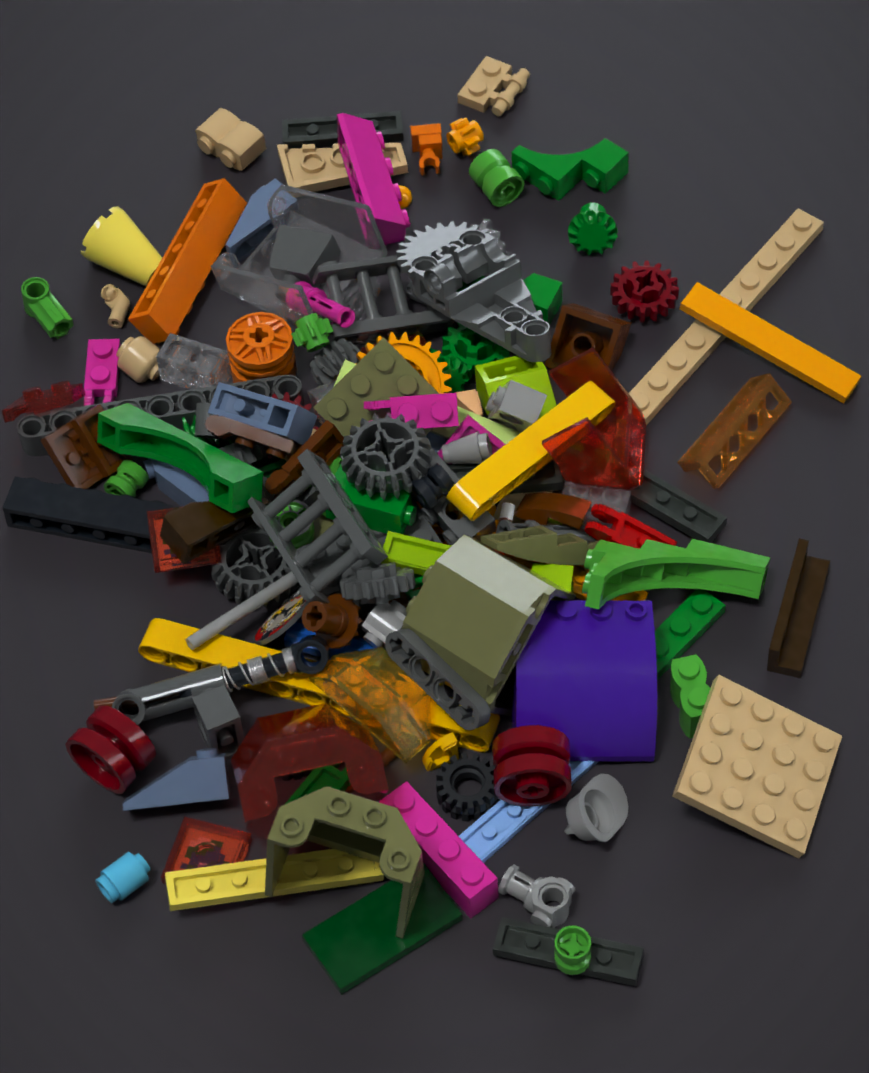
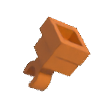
(428, 142)

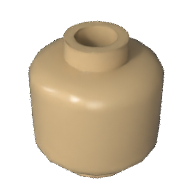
(138, 359)

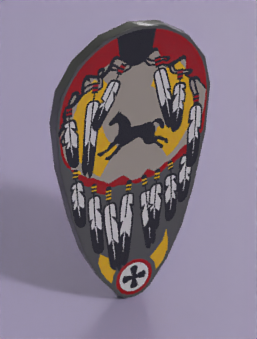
(282, 618)

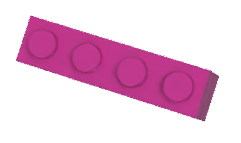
(445, 854)

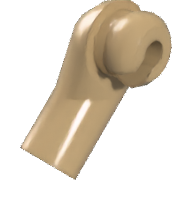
(118, 303)

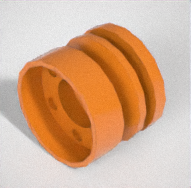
(260, 347)

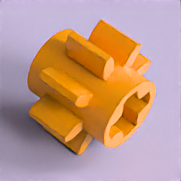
(465, 136)

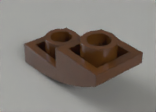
(560, 507)

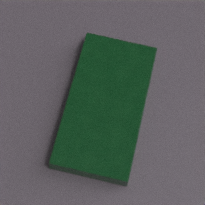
(364, 937)

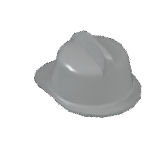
(597, 809)

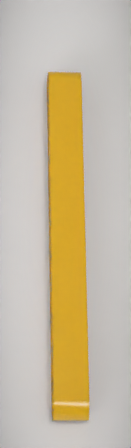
(166, 645)

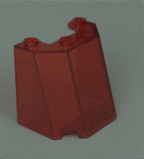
(299, 743)

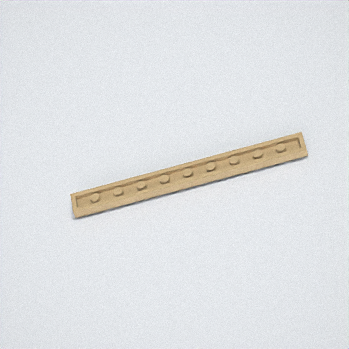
(744, 290)

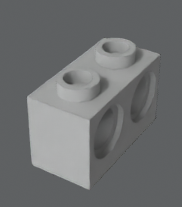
(515, 405)

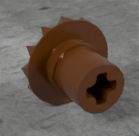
(333, 621)

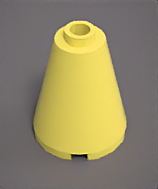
(121, 247)

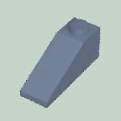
(253, 223)
(263, 412)
(175, 482)
(191, 781)

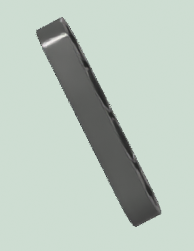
(440, 672)

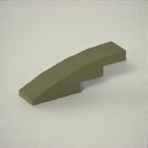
(540, 545)

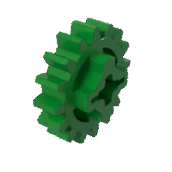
(471, 348)

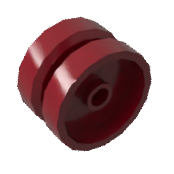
(111, 749)
(531, 765)

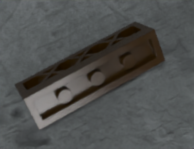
(797, 612)

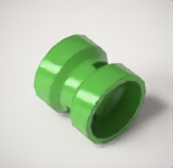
(127, 480)
(572, 941)

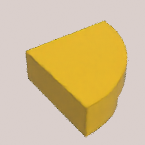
(440, 752)

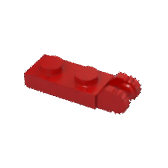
(624, 530)

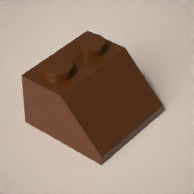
(584, 329)

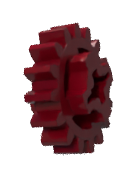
(646, 290)

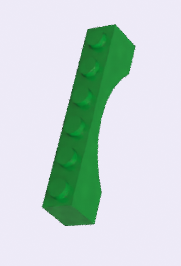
(140, 434)

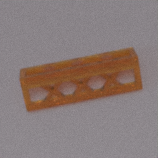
(726, 424)

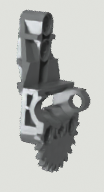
(492, 307)

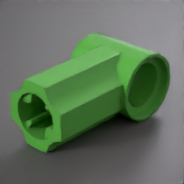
(45, 308)

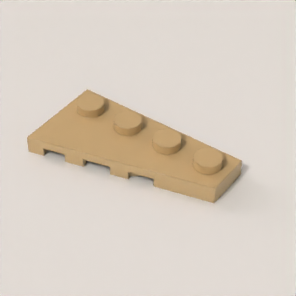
(323, 167)

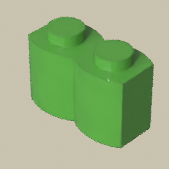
(689, 691)

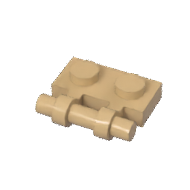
(486, 82)

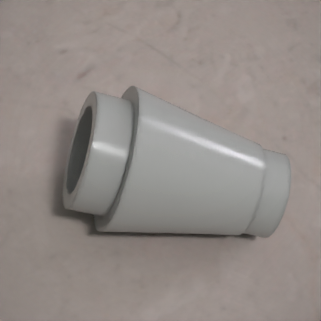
(468, 449)

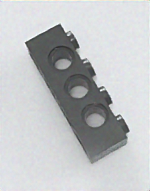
(454, 528)

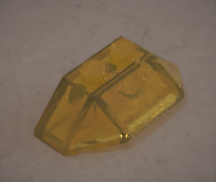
(379, 698)

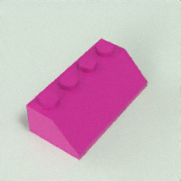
(370, 175)

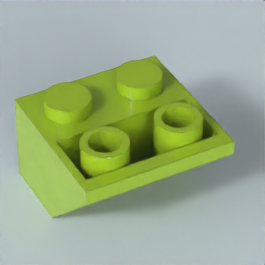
(499, 372)

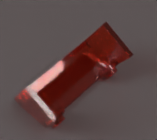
(604, 453)

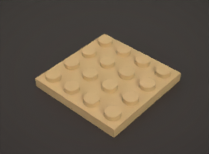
(758, 766)

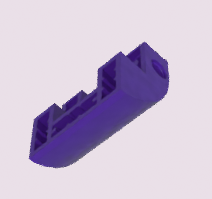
(592, 679)

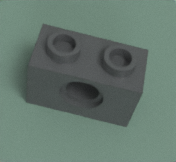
(218, 720)

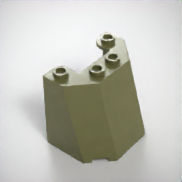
(479, 614)
(354, 827)

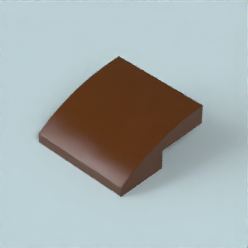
(77, 452)

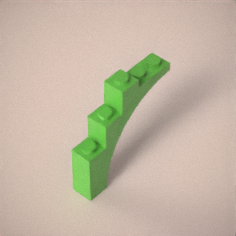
(657, 565)

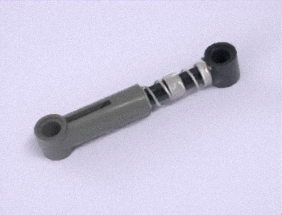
(193, 683)

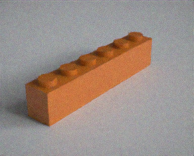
(187, 261)

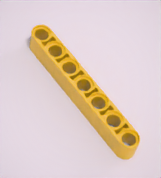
(525, 453)

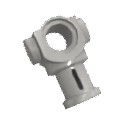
(381, 621)
(538, 892)

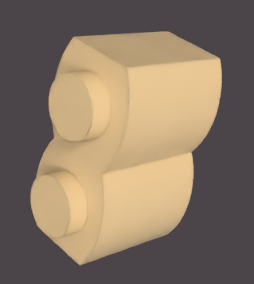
(230, 139)

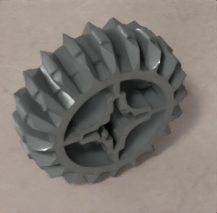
(369, 466)
(247, 579)

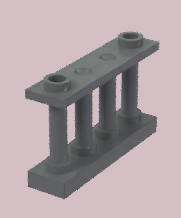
(376, 325)
(347, 522)

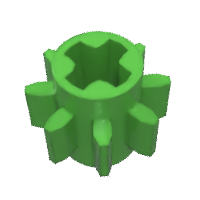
(312, 332)

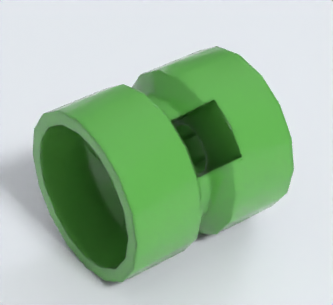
(496, 177)

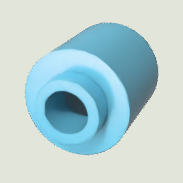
(123, 877)

